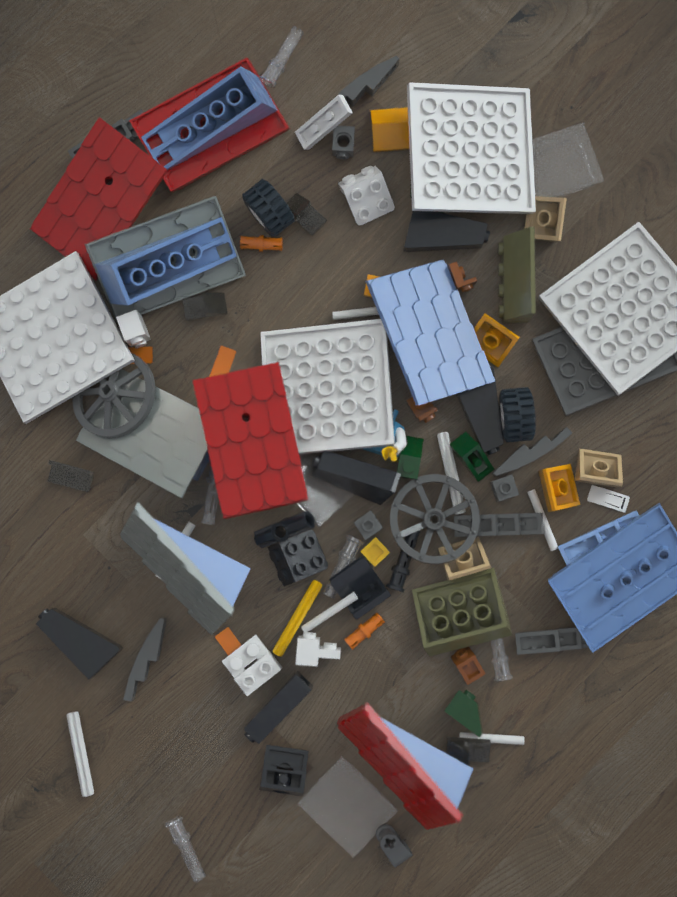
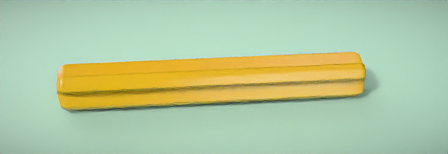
(297, 618)

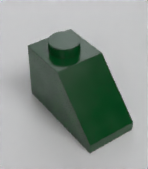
(472, 456)
(410, 458)
(466, 711)

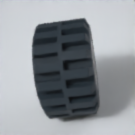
(268, 207)
(517, 414)

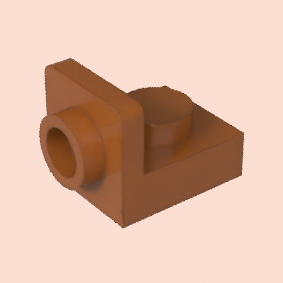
(458, 275)
(422, 412)
(467, 665)

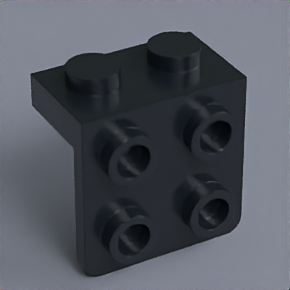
(298, 557)
(364, 582)

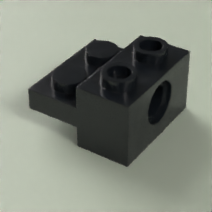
(282, 780)

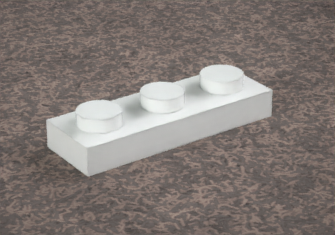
(323, 122)

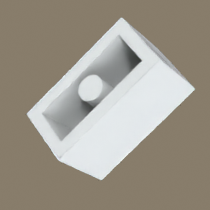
(133, 329)

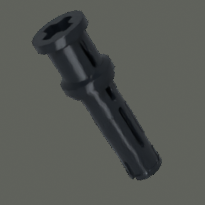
(401, 570)

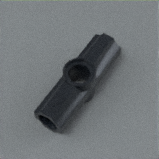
(293, 525)

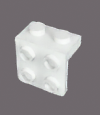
(367, 194)

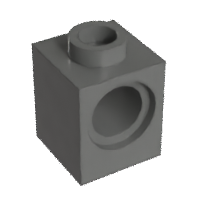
(343, 133)
(504, 488)
(368, 525)

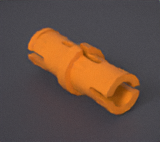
(261, 243)
(364, 630)

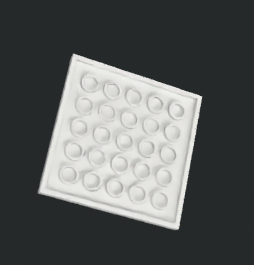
(470, 149)
(620, 308)
(56, 338)
(335, 384)

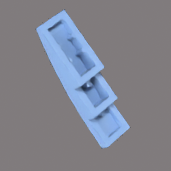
(578, 546)

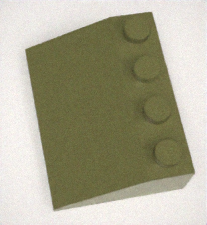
(518, 276)
(461, 612)

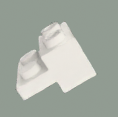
(310, 650)
(256, 674)

